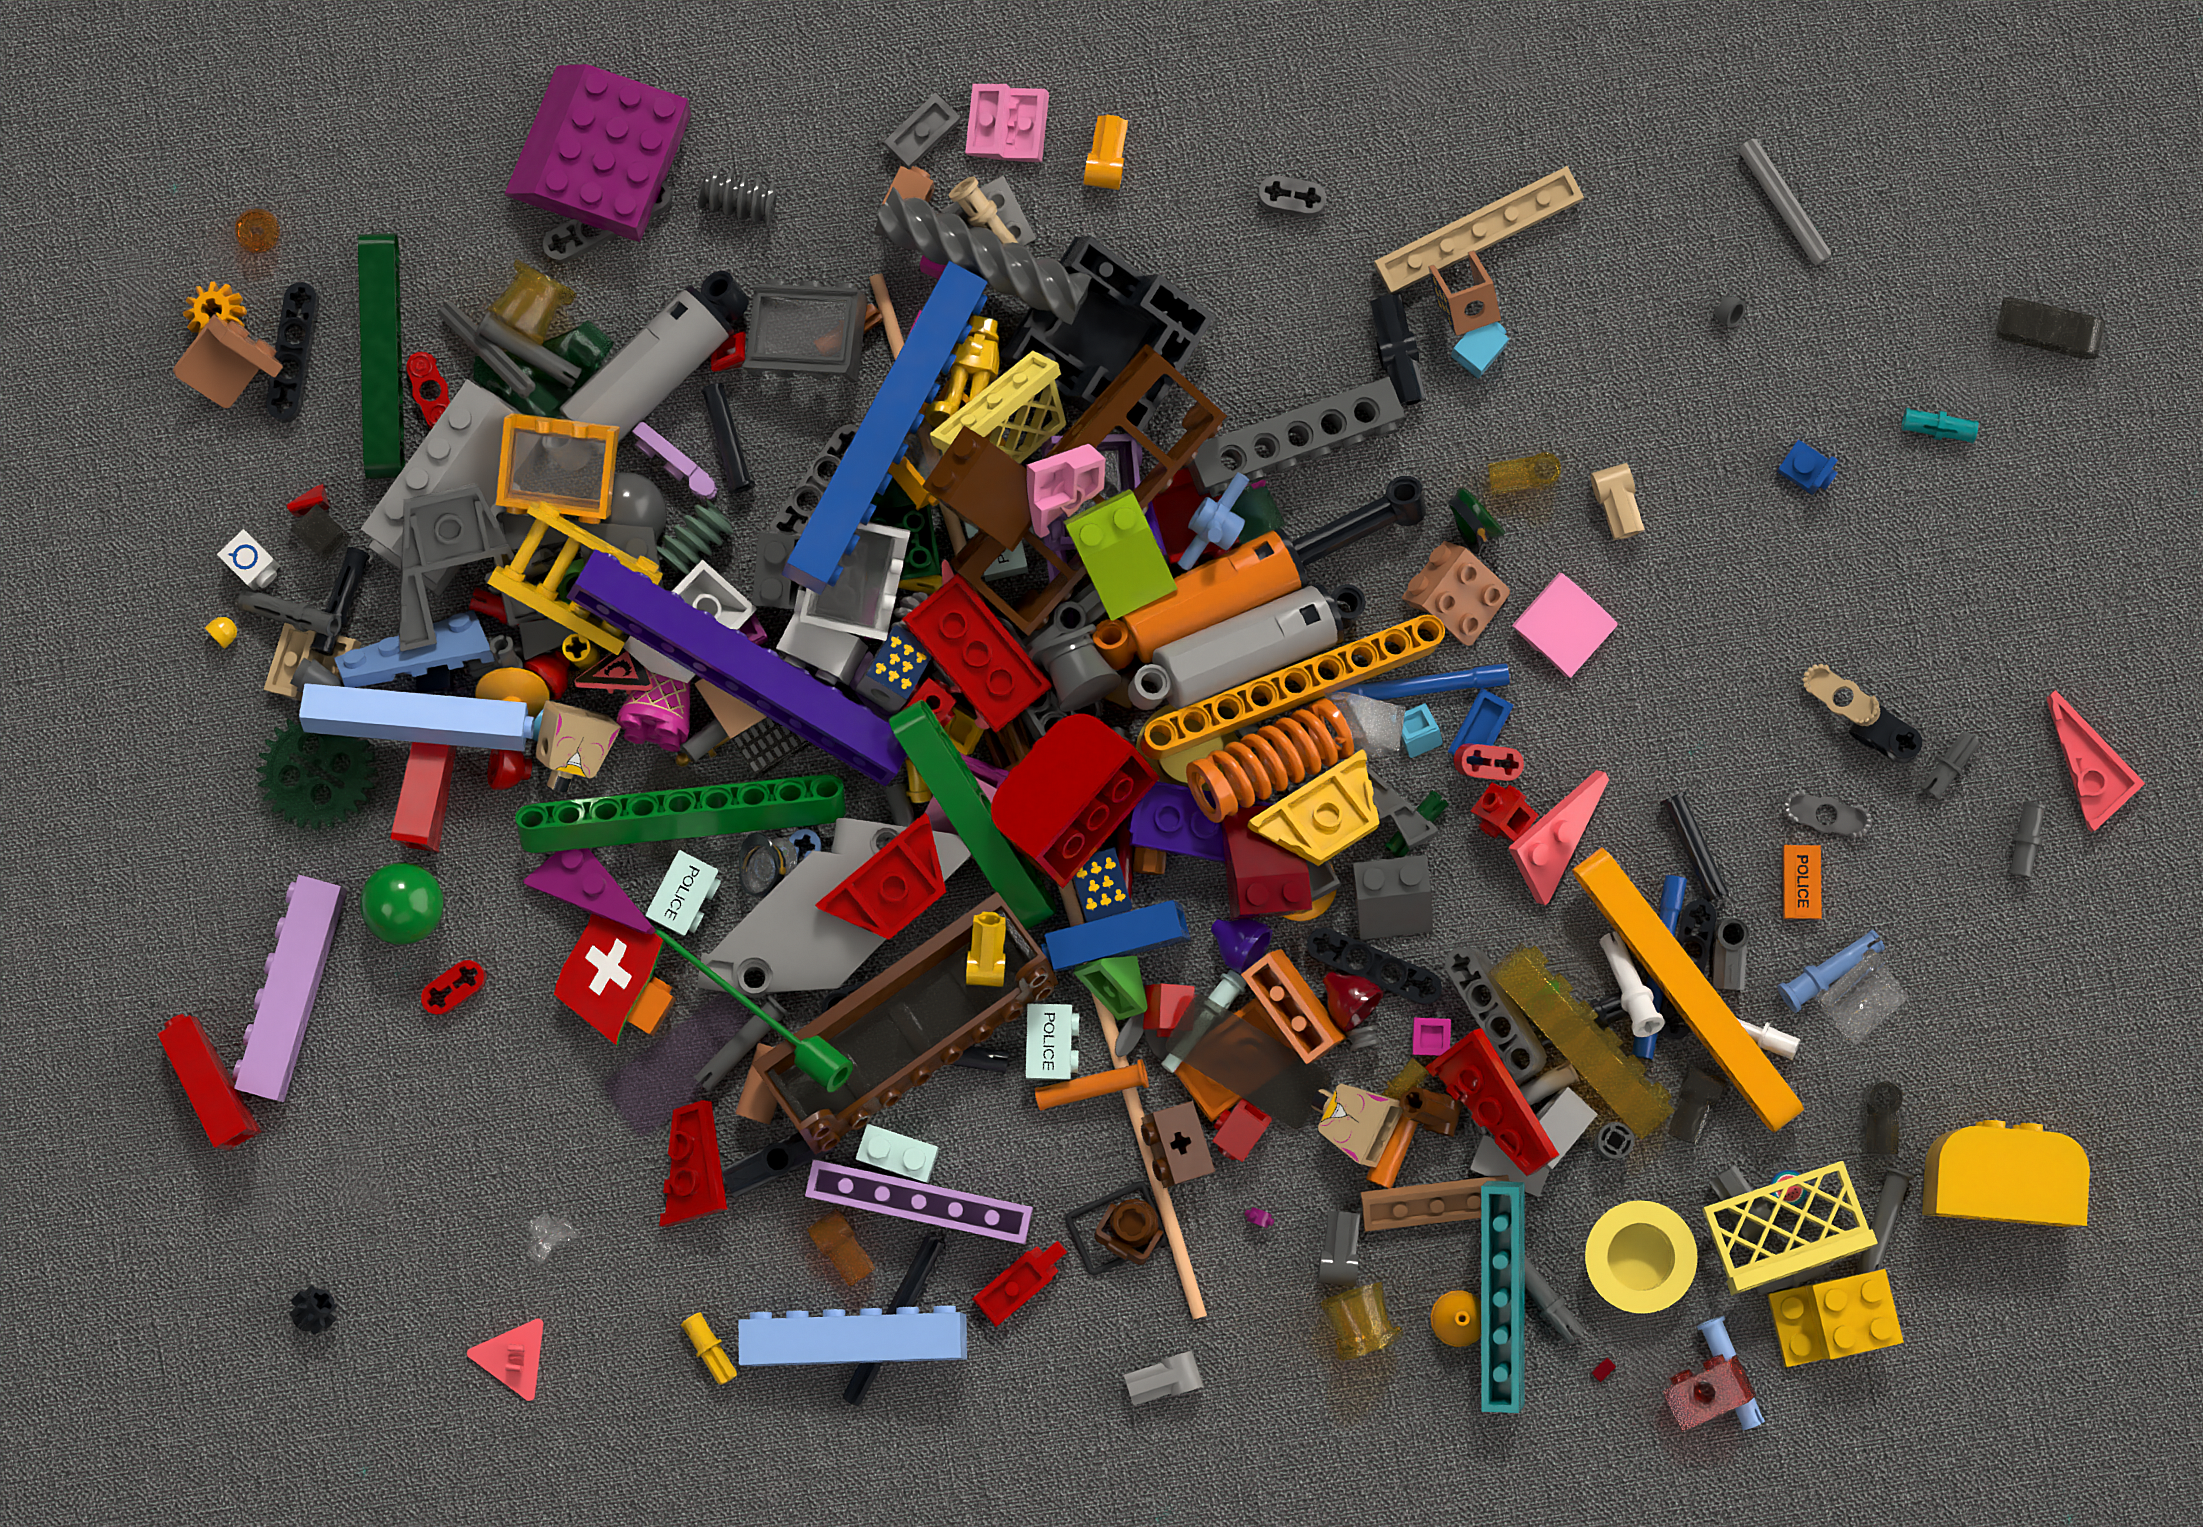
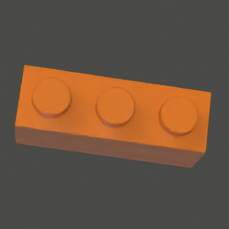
(1293, 1006)

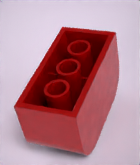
(1070, 794)

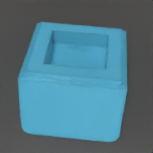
(1420, 731)

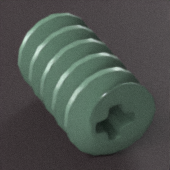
(694, 538)

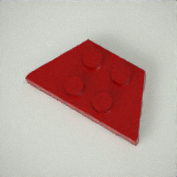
(891, 884)

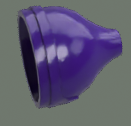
(1241, 942)

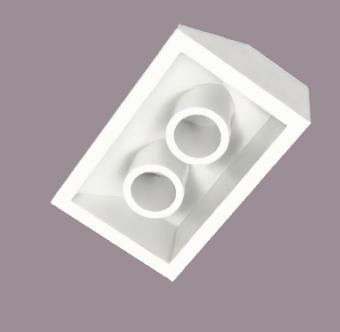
(704, 591)

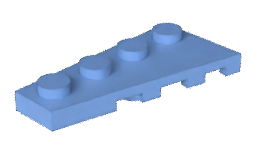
(457, 639)

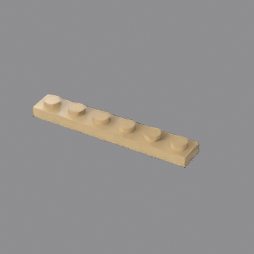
(1479, 230)

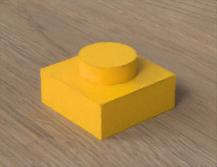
(963, 730)

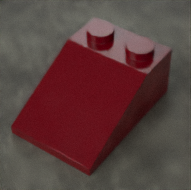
(1260, 873)

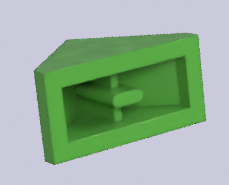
(1115, 984)

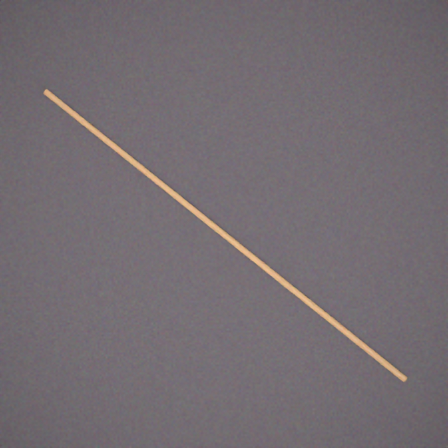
(1075, 917)

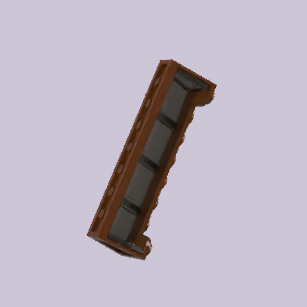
(906, 1027)

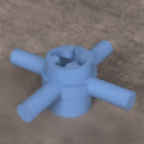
(1215, 522)

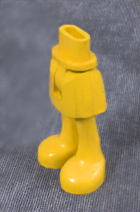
(974, 362)

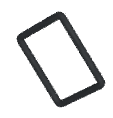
(1102, 1201)

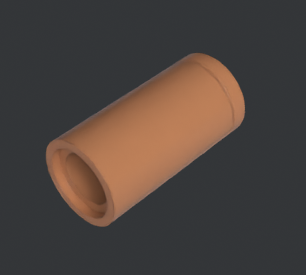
(756, 1098)

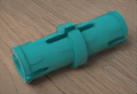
(1939, 425)

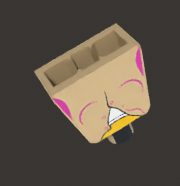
(573, 742)
(1357, 1121)

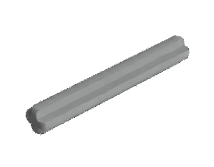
(1784, 201)

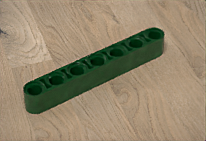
(381, 355)

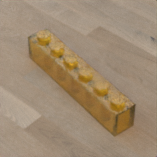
(1581, 1040)

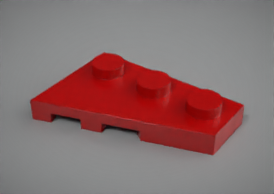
(695, 1171)

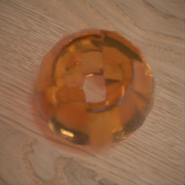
(259, 218)

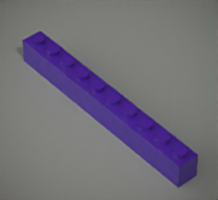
(738, 666)

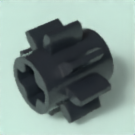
(313, 1310)

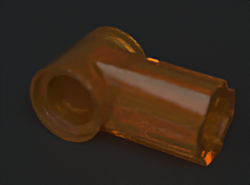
(837, 1240)

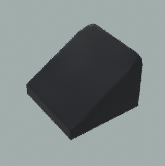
(437, 679)

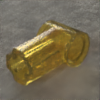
(1520, 476)

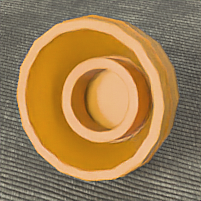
(1457, 1318)

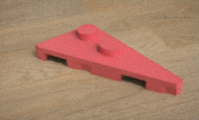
(2097, 771)
(1549, 844)

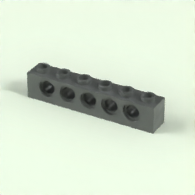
(1376, 399)

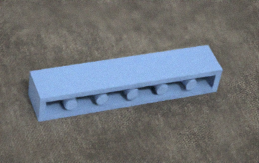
(852, 1339)

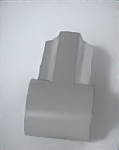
(1171, 1376)

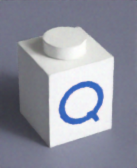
(249, 561)

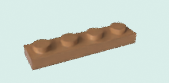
(1423, 1203)

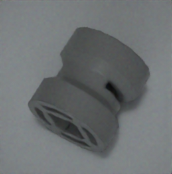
(1607, 1142)

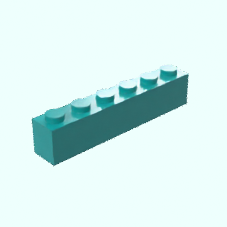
(1502, 1296)

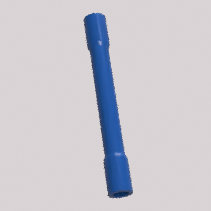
(1476, 678)
(1670, 907)

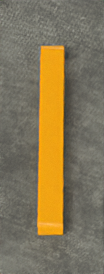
(1281, 699)
(1688, 990)

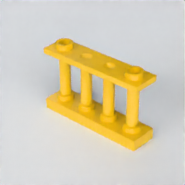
(543, 597)

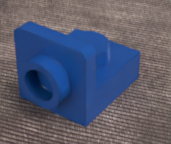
(1808, 468)

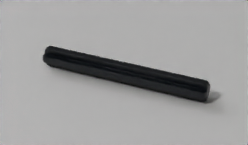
(904, 1297)

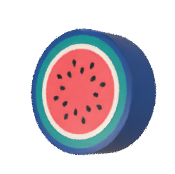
(1794, 1194)

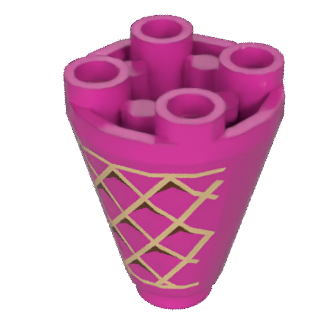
(657, 714)

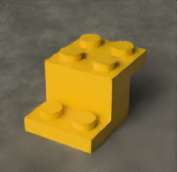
(1835, 1318)

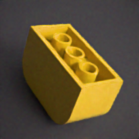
(2007, 1175)

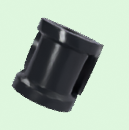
(1882, 737)

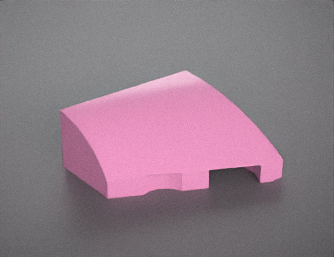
(1063, 484)

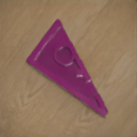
(583, 881)

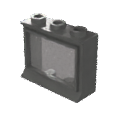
(806, 329)

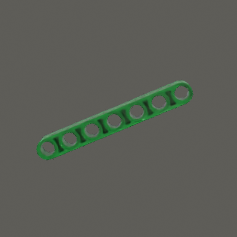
(971, 813)

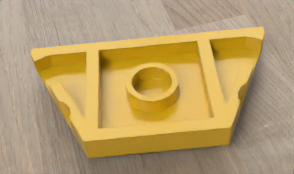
(1323, 813)

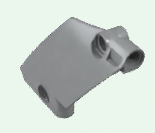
(795, 940)

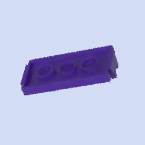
(1173, 823)

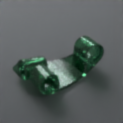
(582, 346)

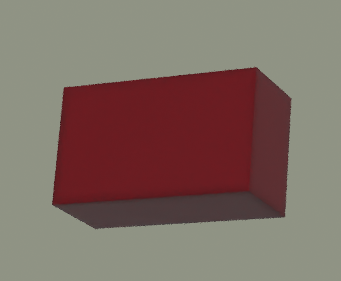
(1603, 1369)

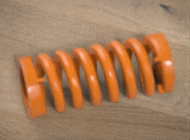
(1270, 765)

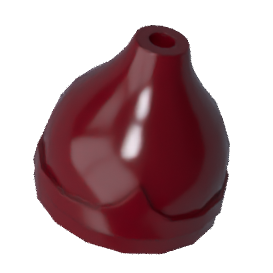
(1351, 999)

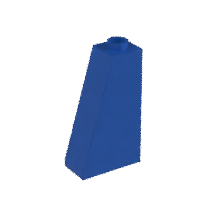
(1117, 936)

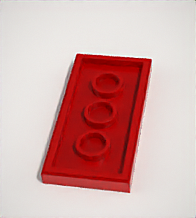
(977, 653)

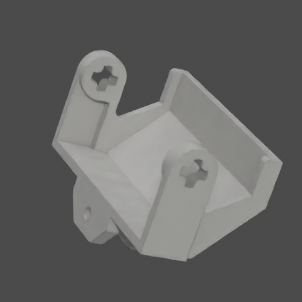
(455, 453)

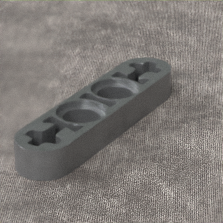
(812, 482)

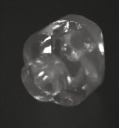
(549, 1236)

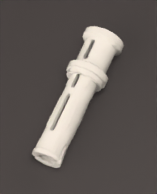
(1635, 997)

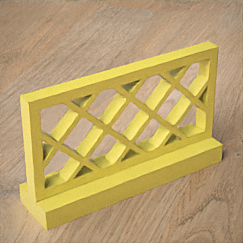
(1001, 399)
(1798, 1259)

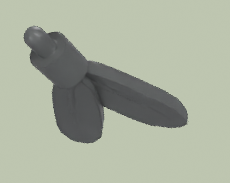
(1131, 1034)

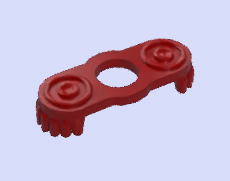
(421, 369)

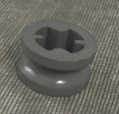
(1363, 1037)

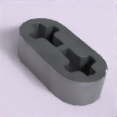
(1290, 205)

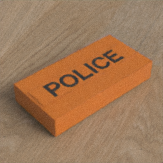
(1801, 882)

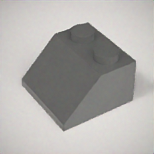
(1392, 897)

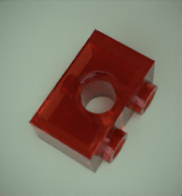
(1693, 1407)

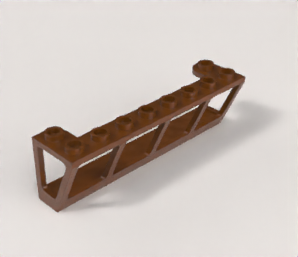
(1105, 413)

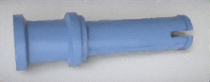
(1818, 978)

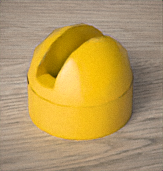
(222, 630)

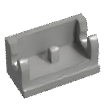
(1564, 1120)

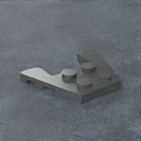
(1411, 825)

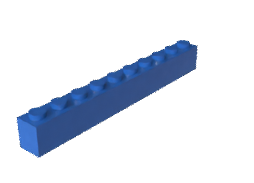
(884, 429)

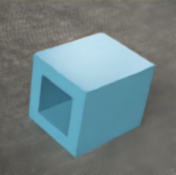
(1480, 348)

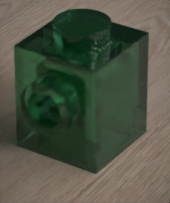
(1258, 512)

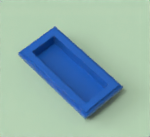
(1482, 723)

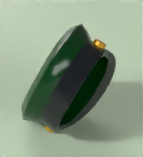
(1473, 520)

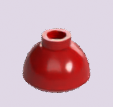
(552, 670)
(507, 768)

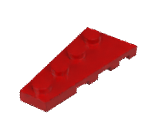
(1488, 1090)

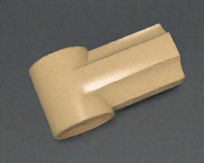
(1616, 491)

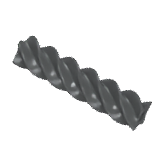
(1005, 266)

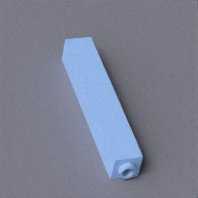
(415, 717)

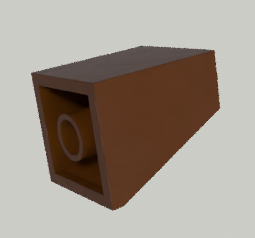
(983, 488)

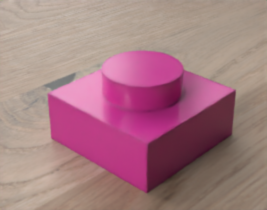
(1430, 1036)

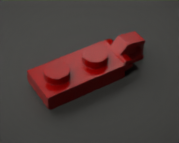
(1019, 1283)

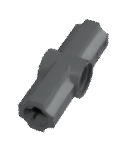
(1088, 605)

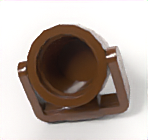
(1132, 1225)

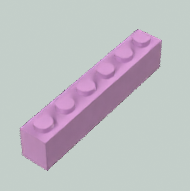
(290, 988)
(919, 1202)

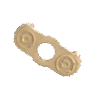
(1824, 685)

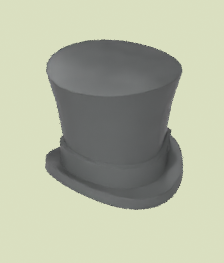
(1076, 668)

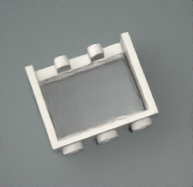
(865, 589)

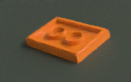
(1208, 1093)

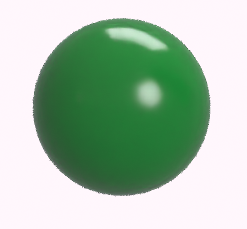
(401, 903)

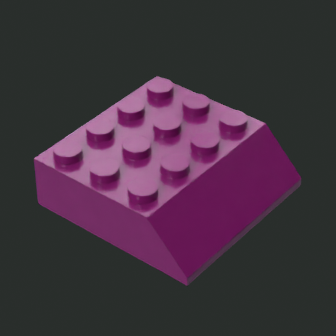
(600, 149)

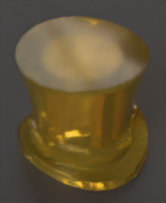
(530, 302)
(1360, 1321)

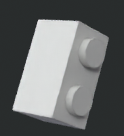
(823, 649)

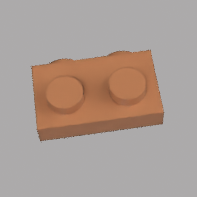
(225, 361)
(1457, 591)

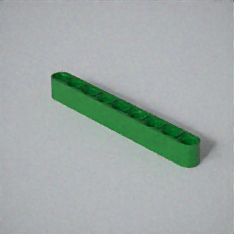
(680, 813)

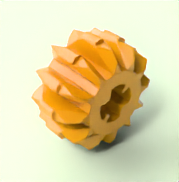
(215, 297)

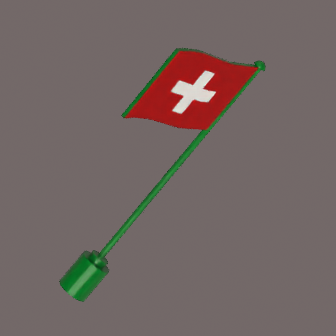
(614, 967)

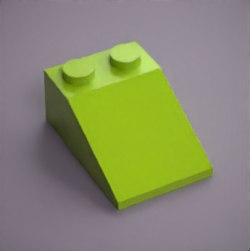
(1120, 554)

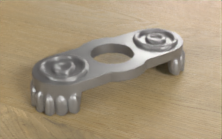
(1849, 820)

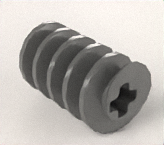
(738, 195)

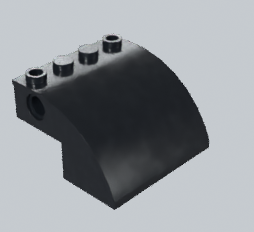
(1110, 329)

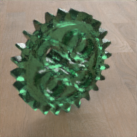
(300, 798)

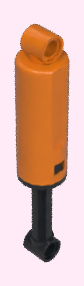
(1249, 577)

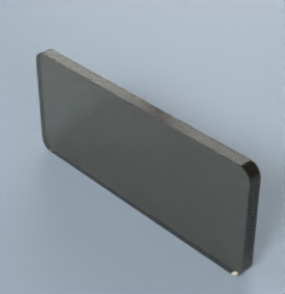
(1246, 1061)

